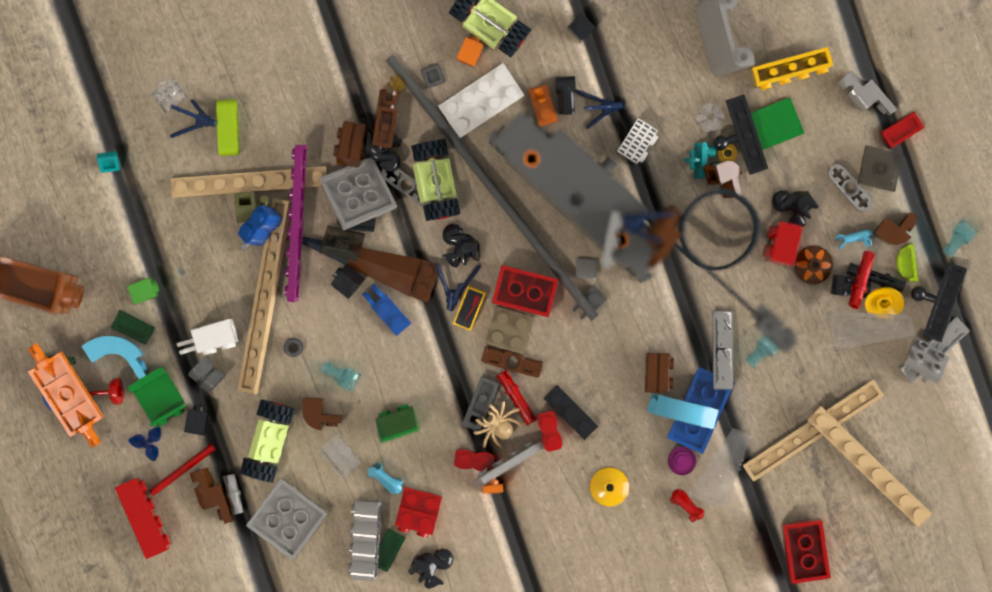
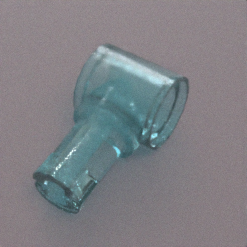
(962, 234)
(765, 349)
(345, 376)

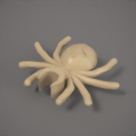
(498, 425)

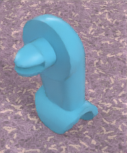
(859, 236)
(391, 484)

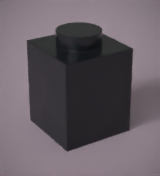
(581, 27)
(347, 281)
(196, 420)

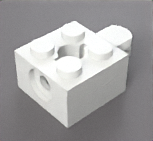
(212, 336)

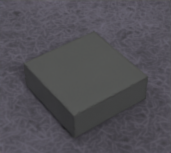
(433, 76)

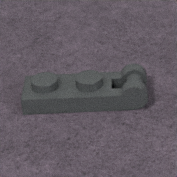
(480, 403)

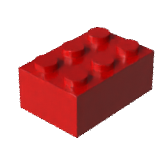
(782, 243)
(525, 291)
(805, 551)

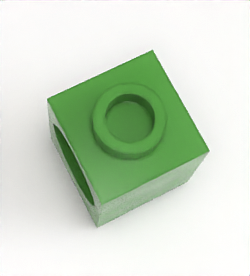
(143, 290)

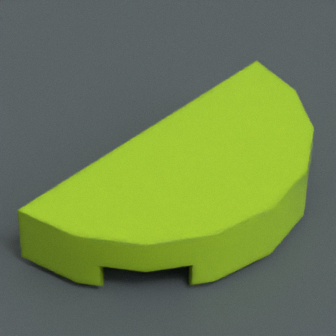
(906, 263)

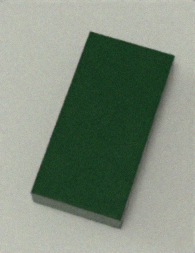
(133, 327)
(389, 548)

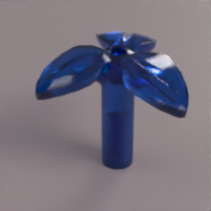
(139, 441)

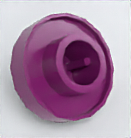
(681, 460)

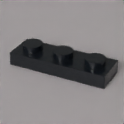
(570, 412)

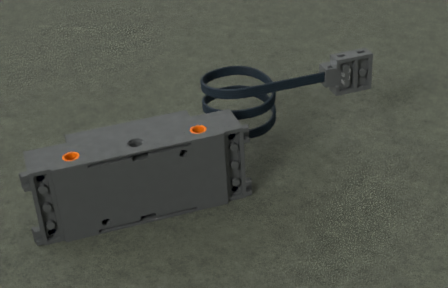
(589, 193)

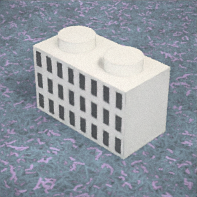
(637, 142)

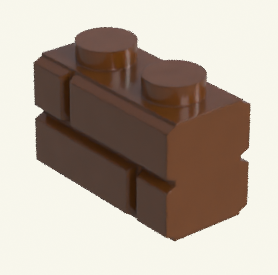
(351, 144)
(658, 373)

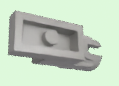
(865, 95)

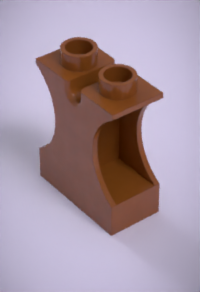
(39, 286)

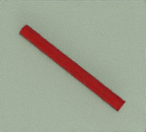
(183, 469)

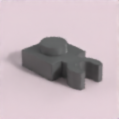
(594, 297)

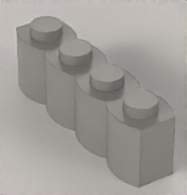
(365, 540)

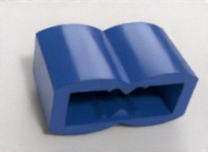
(261, 224)

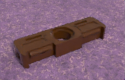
(525, 366)

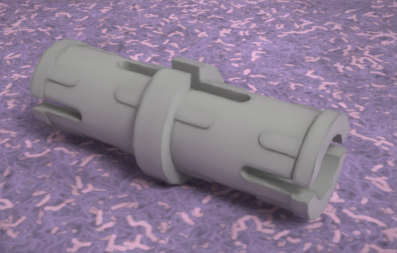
(233, 494)

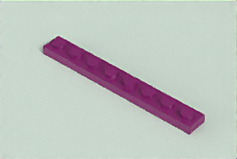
(296, 214)

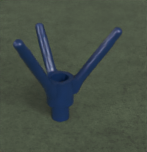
(606, 106)
(202, 119)
(452, 294)

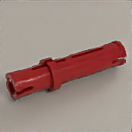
(859, 287)
(518, 400)

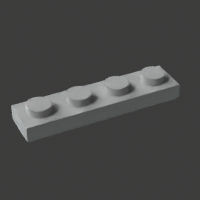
(513, 459)

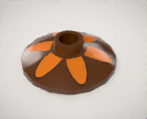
(803, 265)

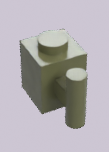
(246, 204)

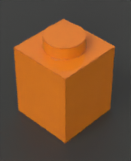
(470, 51)

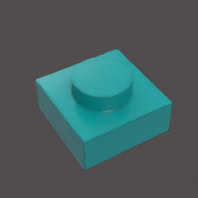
(108, 162)

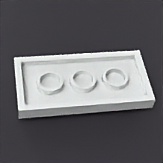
(481, 100)

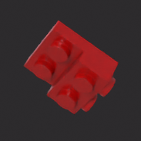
(418, 512)

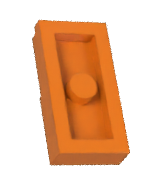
(543, 105)
(493, 487)

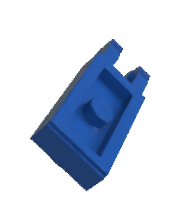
(388, 311)

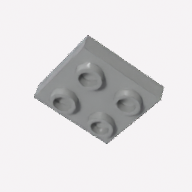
(926, 360)

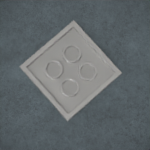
(357, 193)
(287, 519)

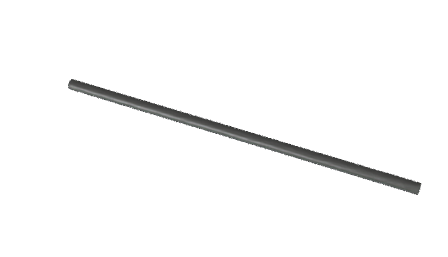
(492, 188)

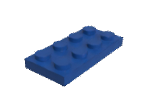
(700, 393)

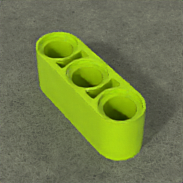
(227, 127)

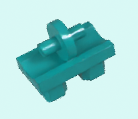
(698, 158)

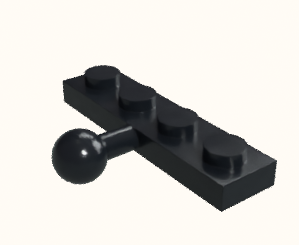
(745, 135)
(943, 302)

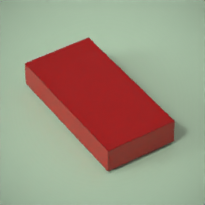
(902, 130)

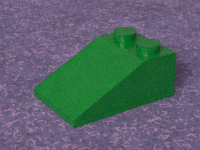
(397, 423)

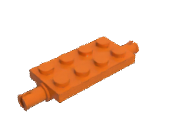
(65, 394)

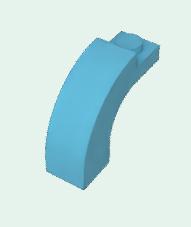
(105, 345)
(682, 411)

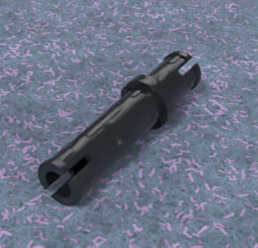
(884, 280)

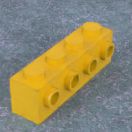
(791, 67)

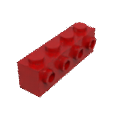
(143, 518)

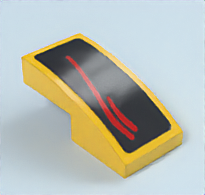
(469, 308)

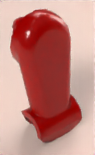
(681, 499)

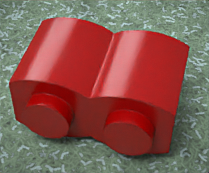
(548, 425)
(469, 459)

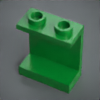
(158, 397)

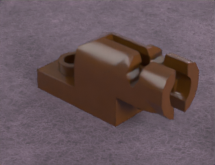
(385, 120)
(664, 229)
(211, 495)

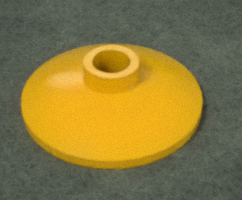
(884, 301)
(602, 479)

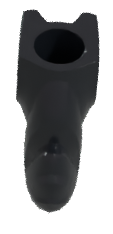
(388, 159)
(799, 202)
(464, 245)
(426, 566)

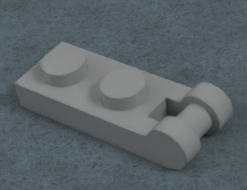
(611, 241)

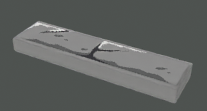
(954, 333)
(722, 349)

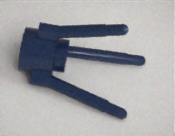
(636, 221)

